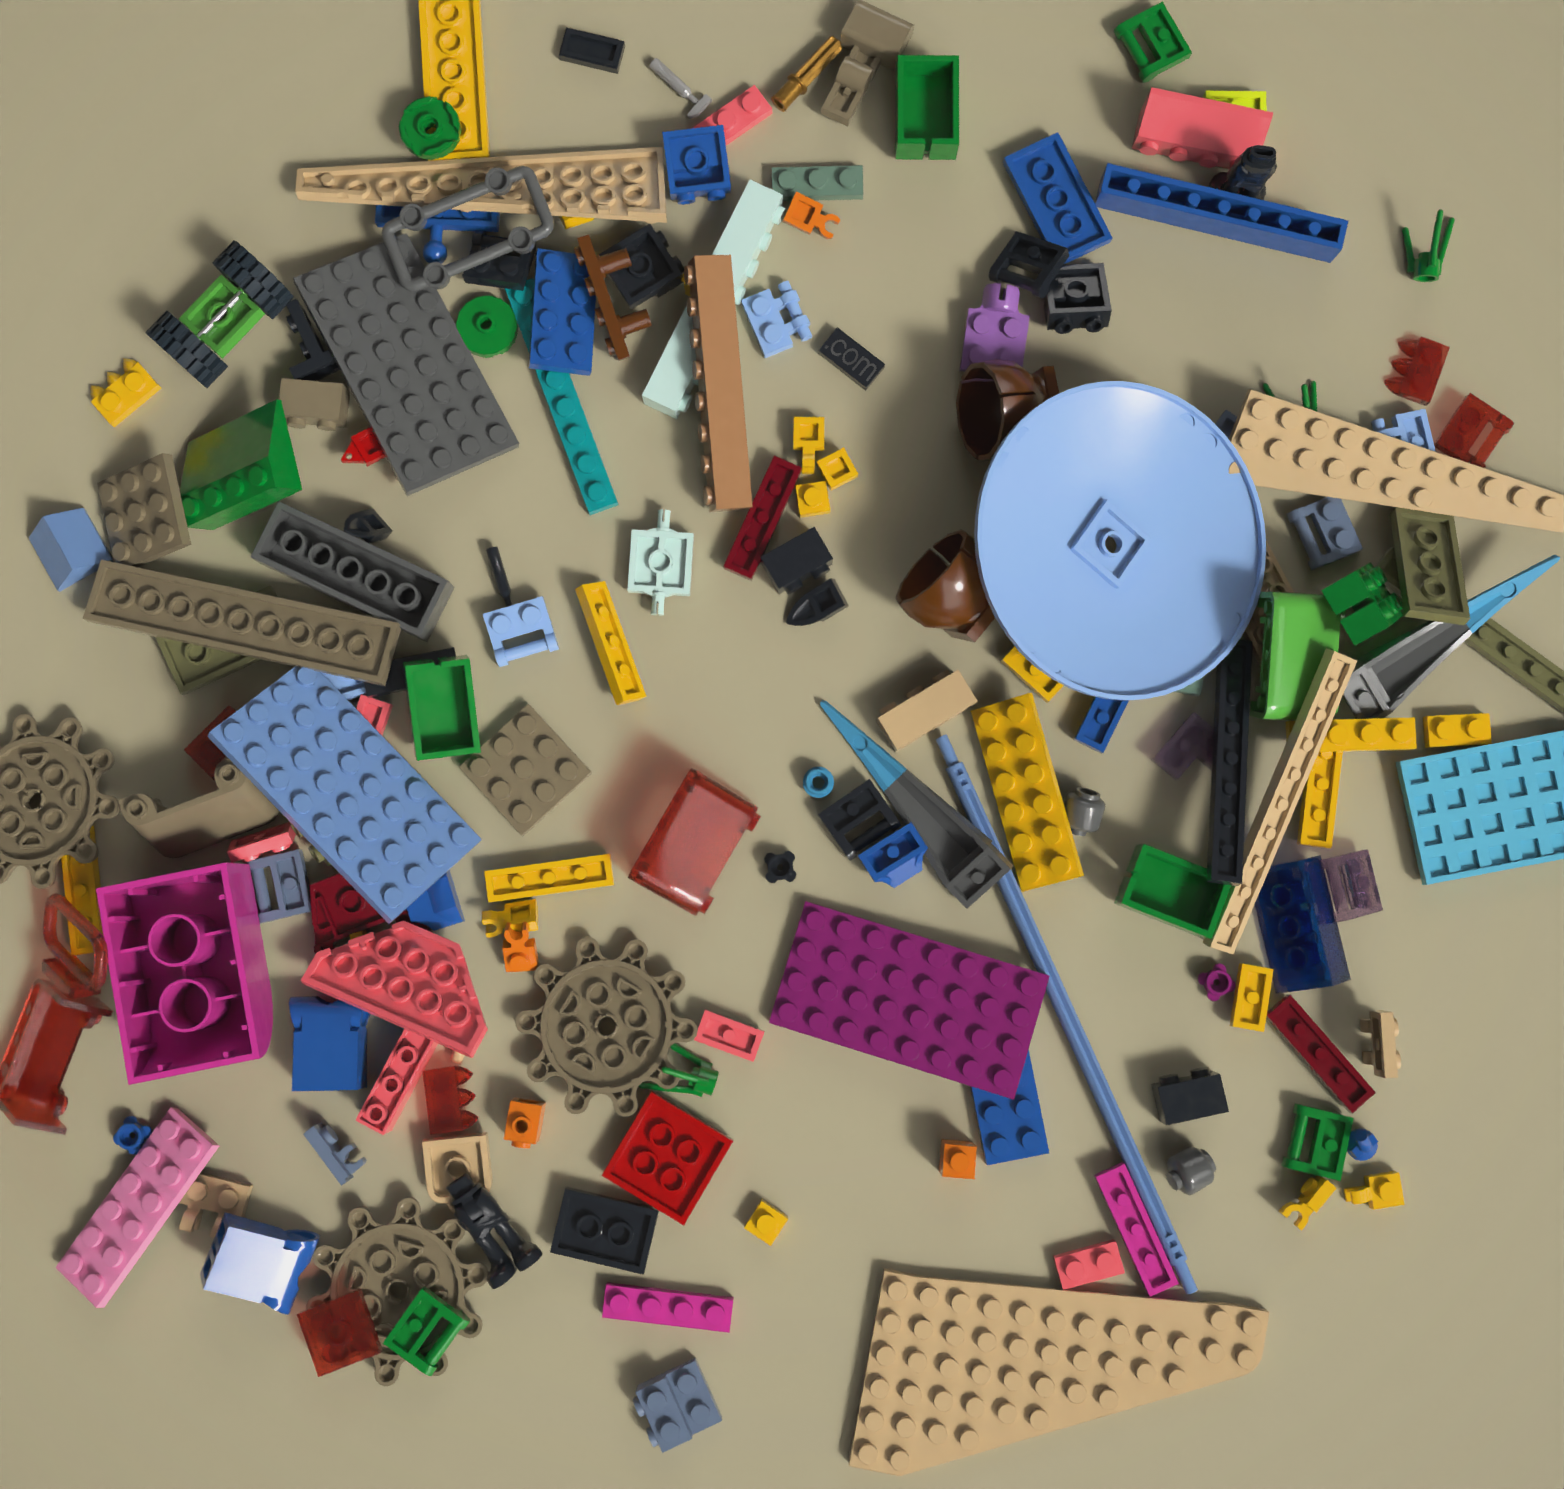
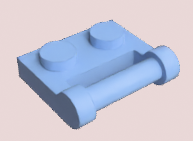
(516, 621)

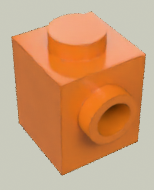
(524, 1122)

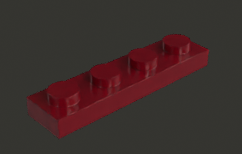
(762, 518)
(1320, 1053)

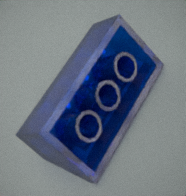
(1300, 927)

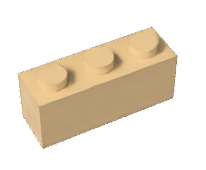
(925, 709)

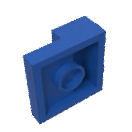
(697, 164)

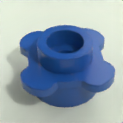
(123, 1138)

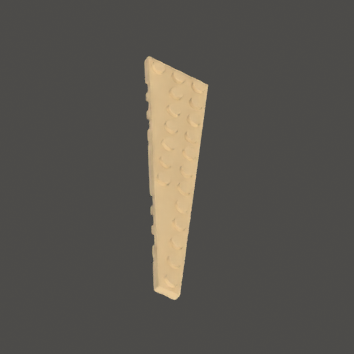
(575, 184)
(1333, 458)

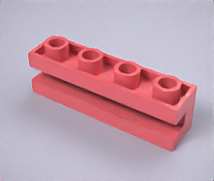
(396, 1082)

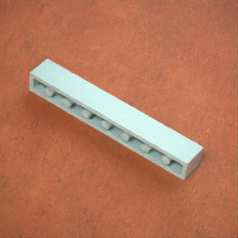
(742, 239)

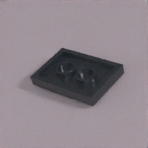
(604, 1230)

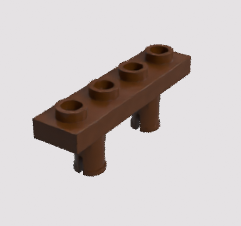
(597, 268)

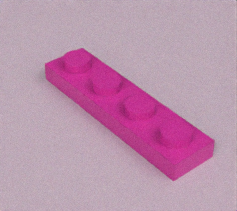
(1136, 1229)
(667, 1307)

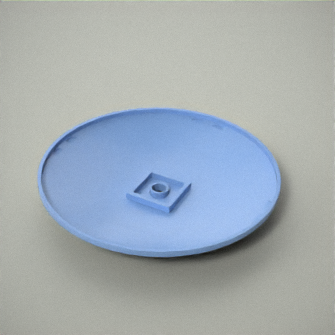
(1184, 531)

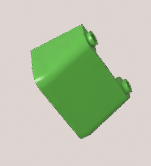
(1294, 641)

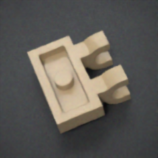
(1384, 1055)
(214, 1195)

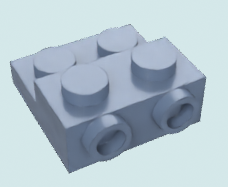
(676, 1405)

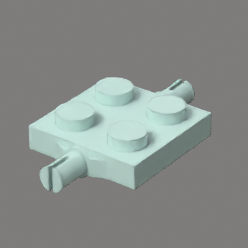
(660, 562)

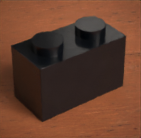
(797, 561)
(1189, 1096)

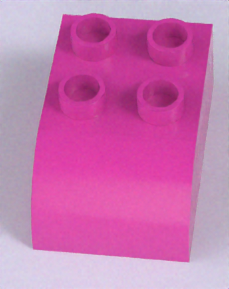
(187, 970)

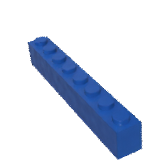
(1221, 213)

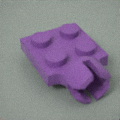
(995, 328)

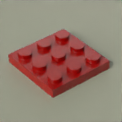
(667, 1157)

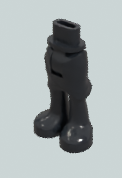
(1248, 173)
(479, 1214)

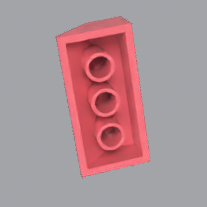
(1198, 128)

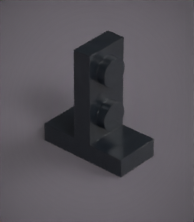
(318, 362)

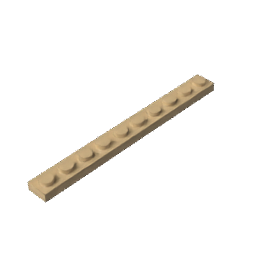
(1283, 795)

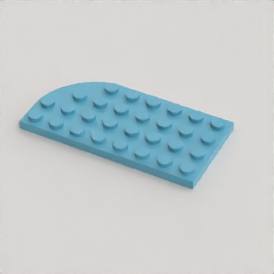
(1486, 807)

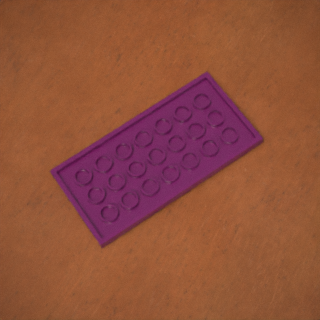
(909, 1000)

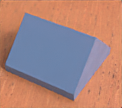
(69, 546)

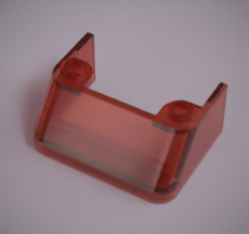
(41, 1055)

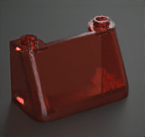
(693, 842)

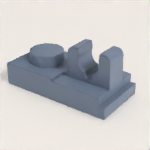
(325, 1144)

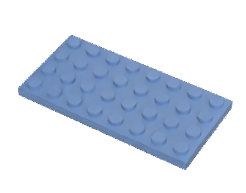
(345, 789)

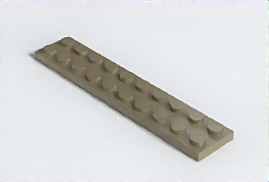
(242, 622)

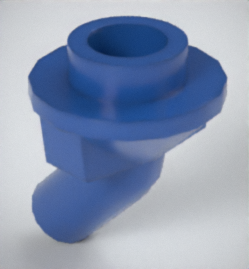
(1362, 1144)

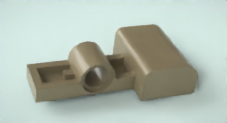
(874, 41)

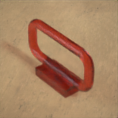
(66, 969)

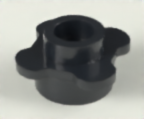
(773, 861)

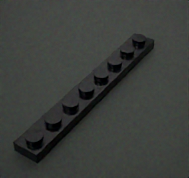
(1229, 766)

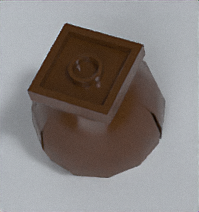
(995, 398)
(947, 594)

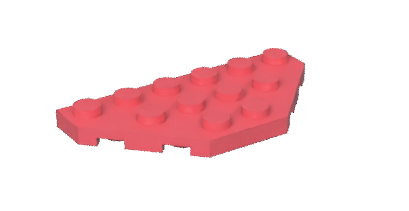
(406, 980)

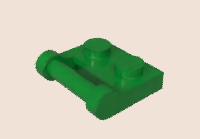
(1161, 37)
(1327, 1145)
(417, 1325)

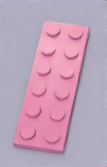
(137, 1207)

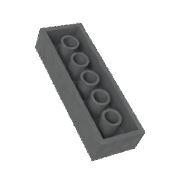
(352, 571)

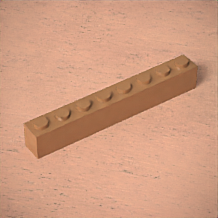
(719, 383)

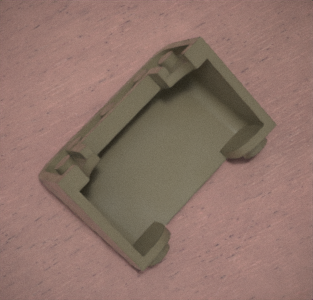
(203, 820)

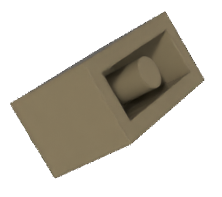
(314, 403)

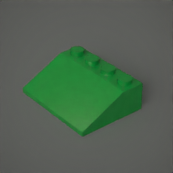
(239, 468)

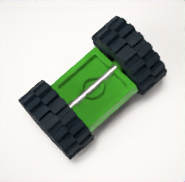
(221, 314)

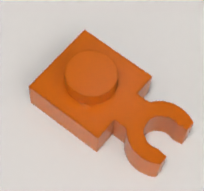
(805, 214)
(518, 950)

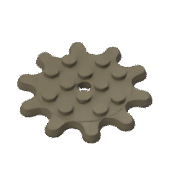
(68, 799)
(571, 1019)
(404, 1254)

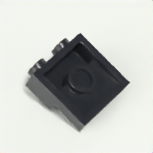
(652, 267)
(1078, 299)

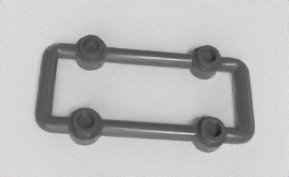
(519, 240)

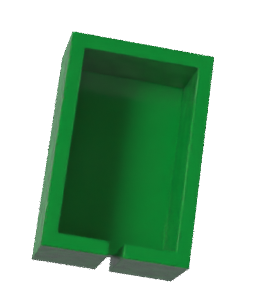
(927, 107)
(1370, 600)
(442, 707)
(1172, 891)

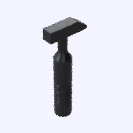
(499, 574)

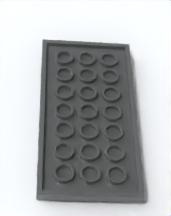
(406, 366)

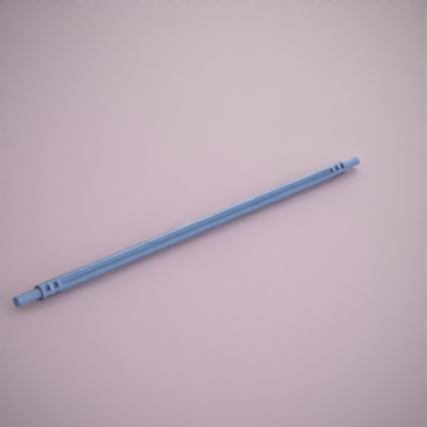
(1072, 1026)

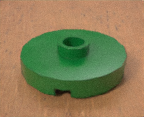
(421, 116)
(488, 341)

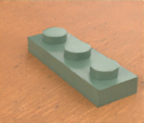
(819, 182)

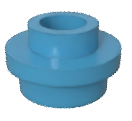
(818, 772)

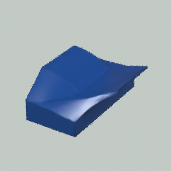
(895, 857)
(438, 905)

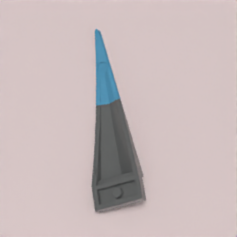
(1396, 668)
(956, 848)

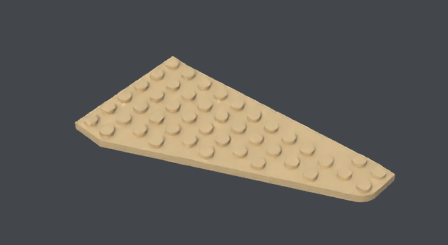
(1000, 1363)

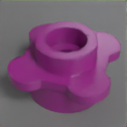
(1225, 983)

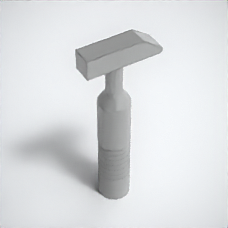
(680, 87)

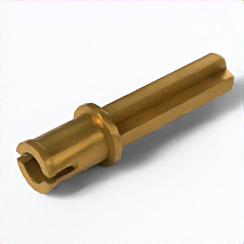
(798, 82)

